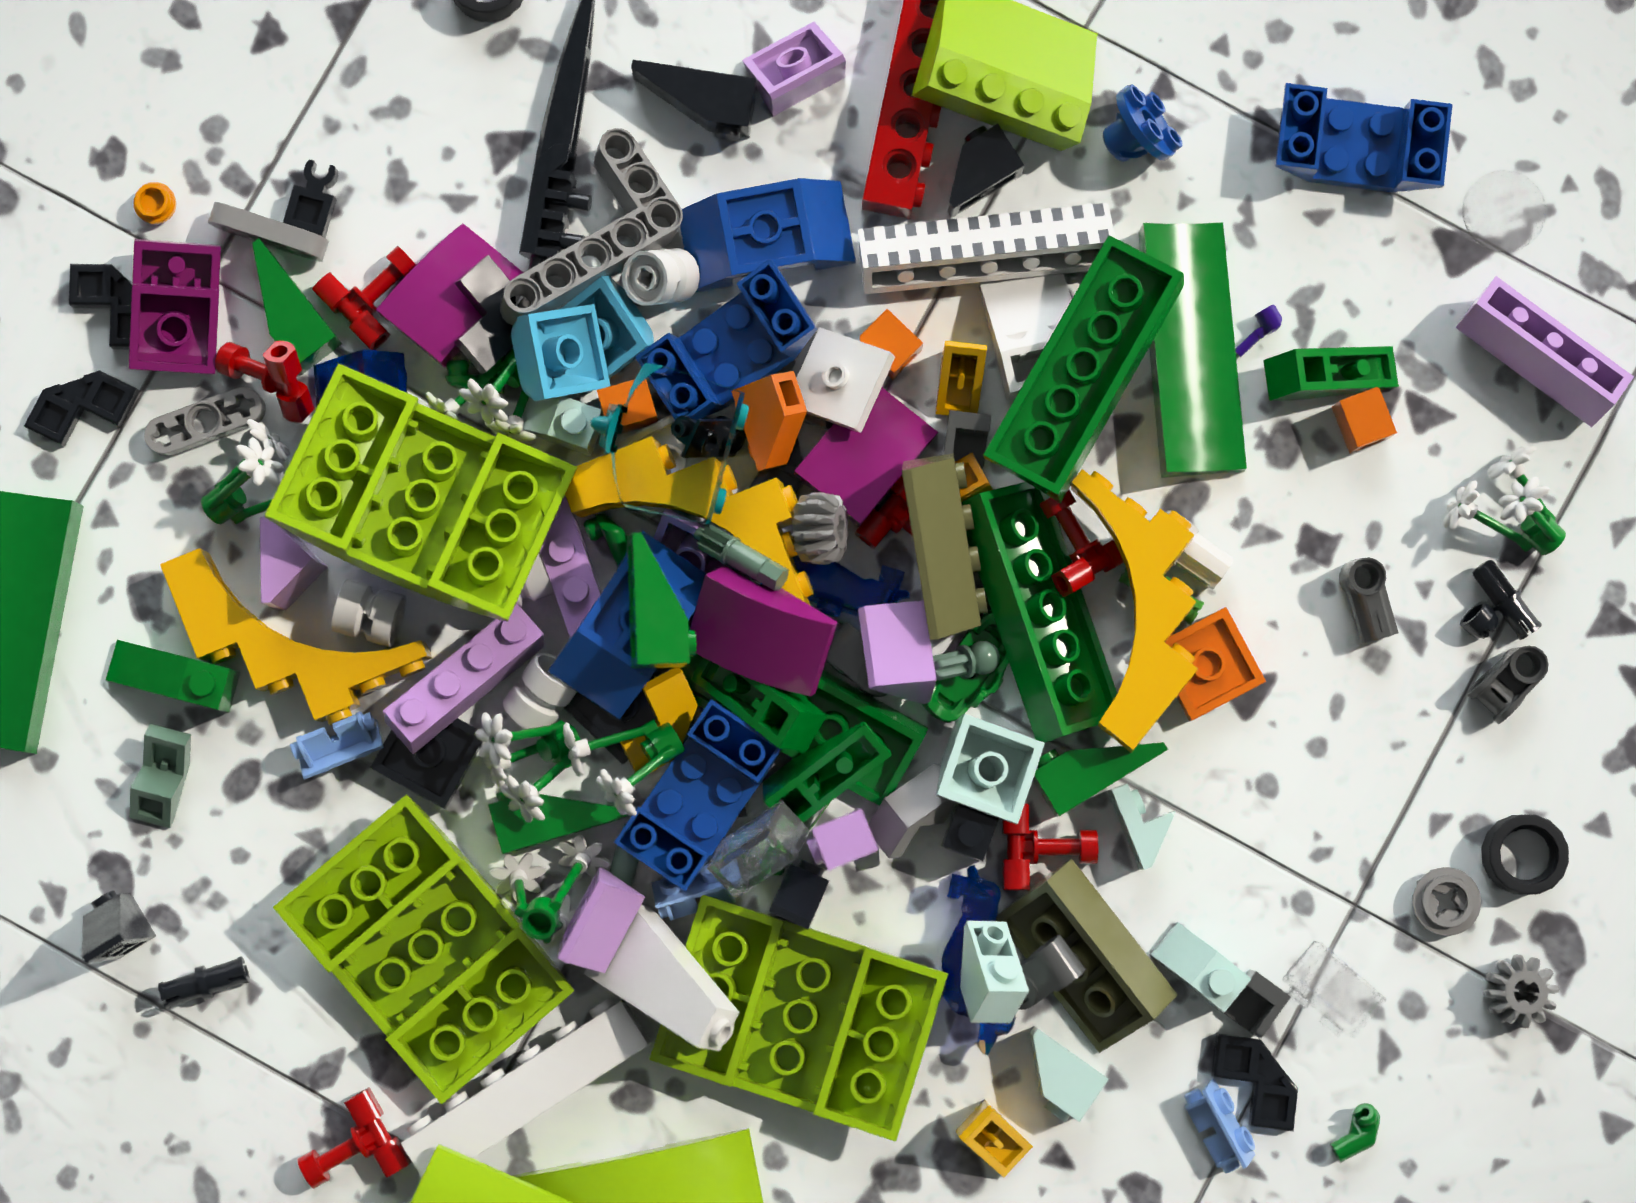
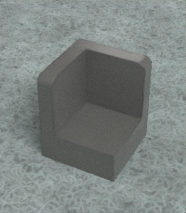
(967, 434)
(1257, 1004)

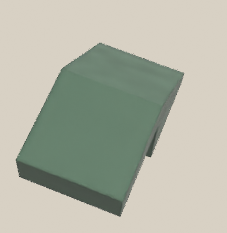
(162, 776)

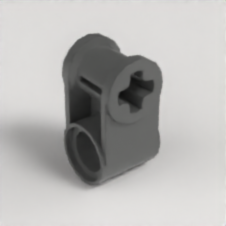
(848, 657)
(1503, 687)
(1049, 970)

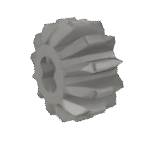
(820, 528)
(1537, 993)

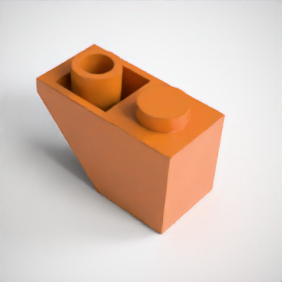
(772, 418)

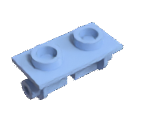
(354, 738)
(677, 903)
(1216, 1111)

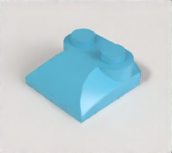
(619, 320)
(559, 352)

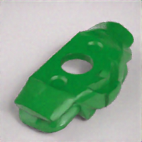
(956, 695)

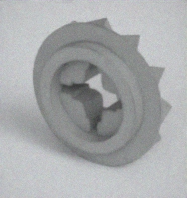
(1465, 897)

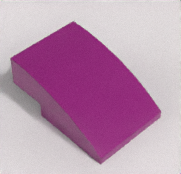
(430, 305)
(174, 306)
(866, 463)
(761, 632)

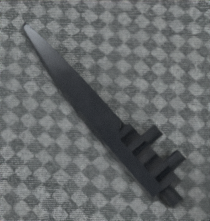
(556, 152)

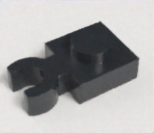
(311, 206)

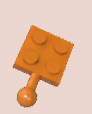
(1222, 662)

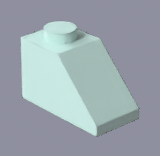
(562, 422)
(1201, 967)
(1064, 1078)

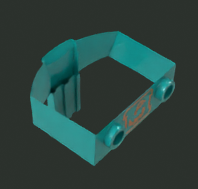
(610, 426)

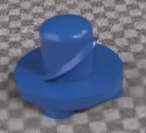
(1140, 127)

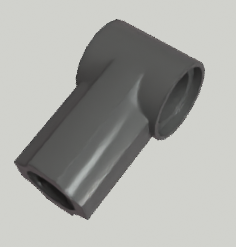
(1369, 605)

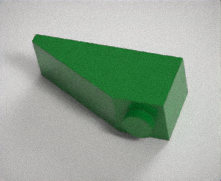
(290, 313)
(1329, 372)
(656, 618)
(173, 675)
(776, 714)
(825, 771)
(1081, 773)
(561, 819)

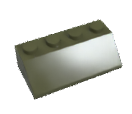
(942, 544)
(1120, 981)

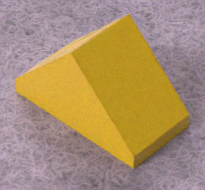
(960, 377)
(993, 1138)

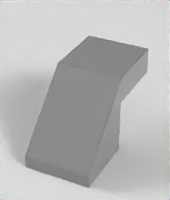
(907, 810)

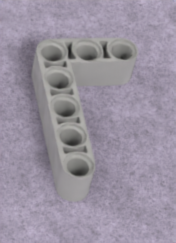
(603, 243)

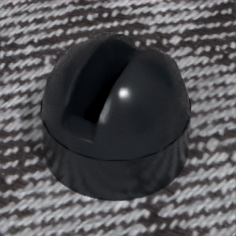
(1480, 620)

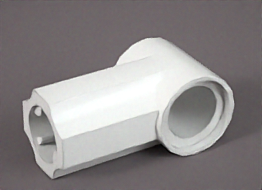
(1204, 560)

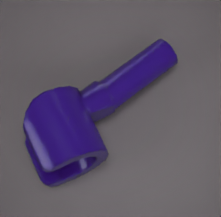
(1269, 322)

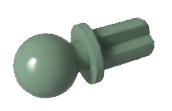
(965, 661)

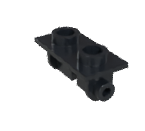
(706, 436)

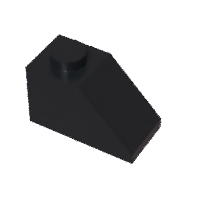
(983, 167)
(969, 832)
(800, 893)

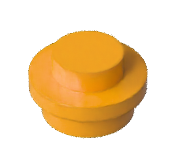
(154, 203)

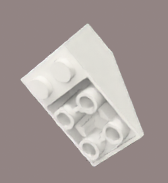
(1021, 321)

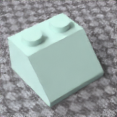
(988, 768)

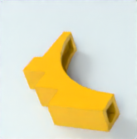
(646, 480)
(1160, 605)
(328, 678)

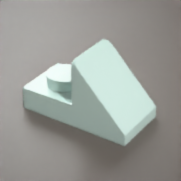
(1143, 837)

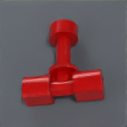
(358, 305)
(276, 375)
(891, 516)
(1088, 557)
(1025, 847)
(368, 1137)

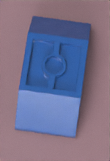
(1363, 142)
(781, 221)
(731, 347)
(599, 652)
(699, 796)

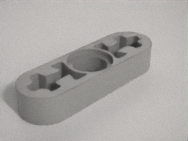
(268, 231)
(179, 441)

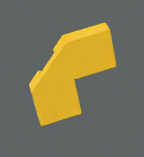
(671, 703)

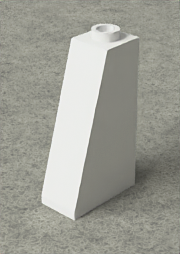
(668, 983)

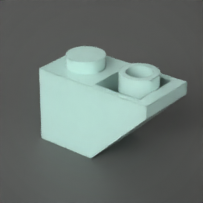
(991, 973)

